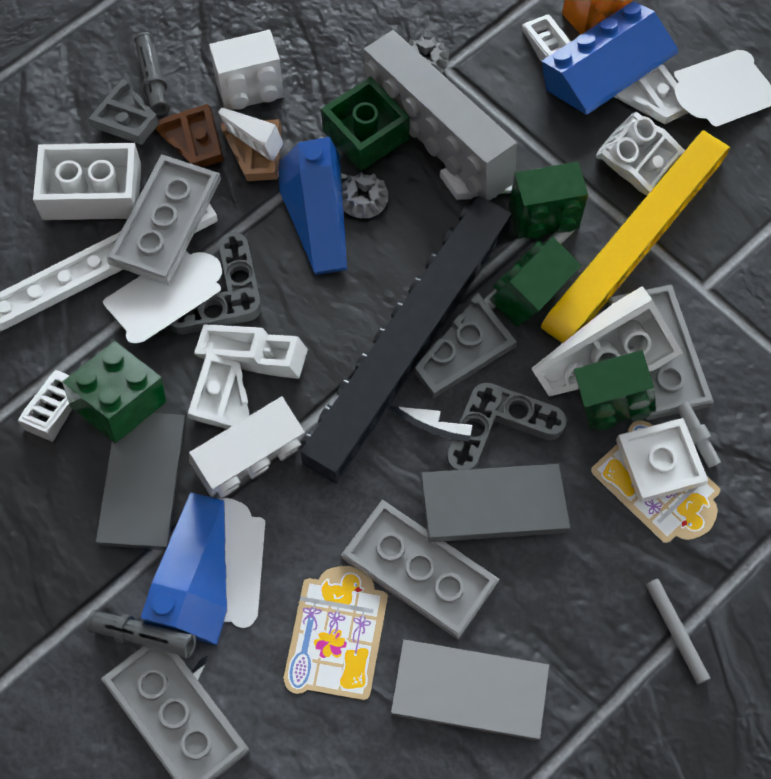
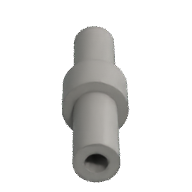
(699, 434)

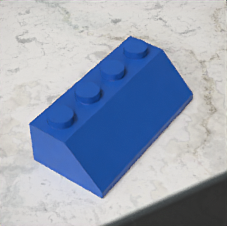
(608, 58)

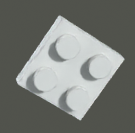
(661, 460)

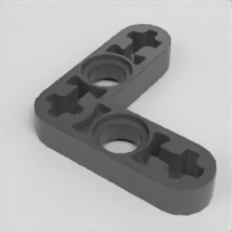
(236, 291)
(498, 412)

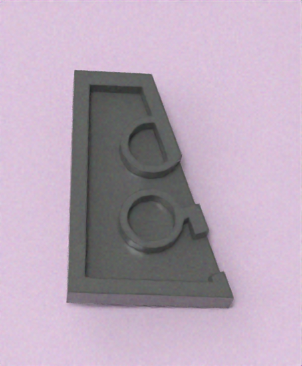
(468, 346)

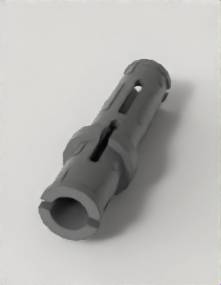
(154, 83)
(127, 629)

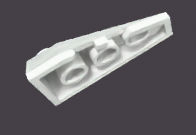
(619, 330)

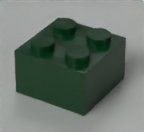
(365, 123)
(548, 200)
(533, 280)
(616, 390)
(114, 391)

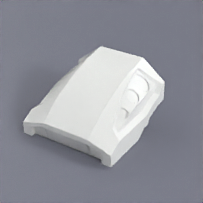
(640, 152)

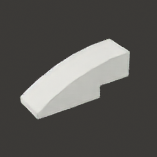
(254, 349)

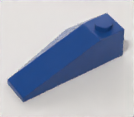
(314, 198)
(192, 575)

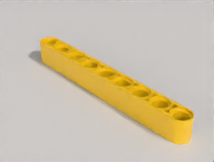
(635, 237)

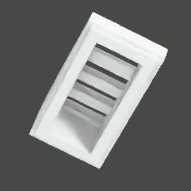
(546, 42)
(254, 132)
(29, 417)

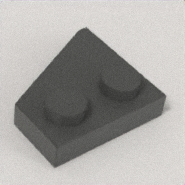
(124, 115)

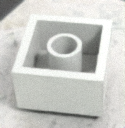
(247, 70)

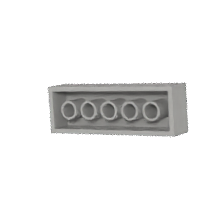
(443, 117)

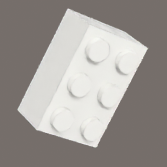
(86, 181)
(247, 448)

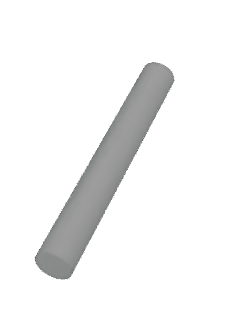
(678, 631)

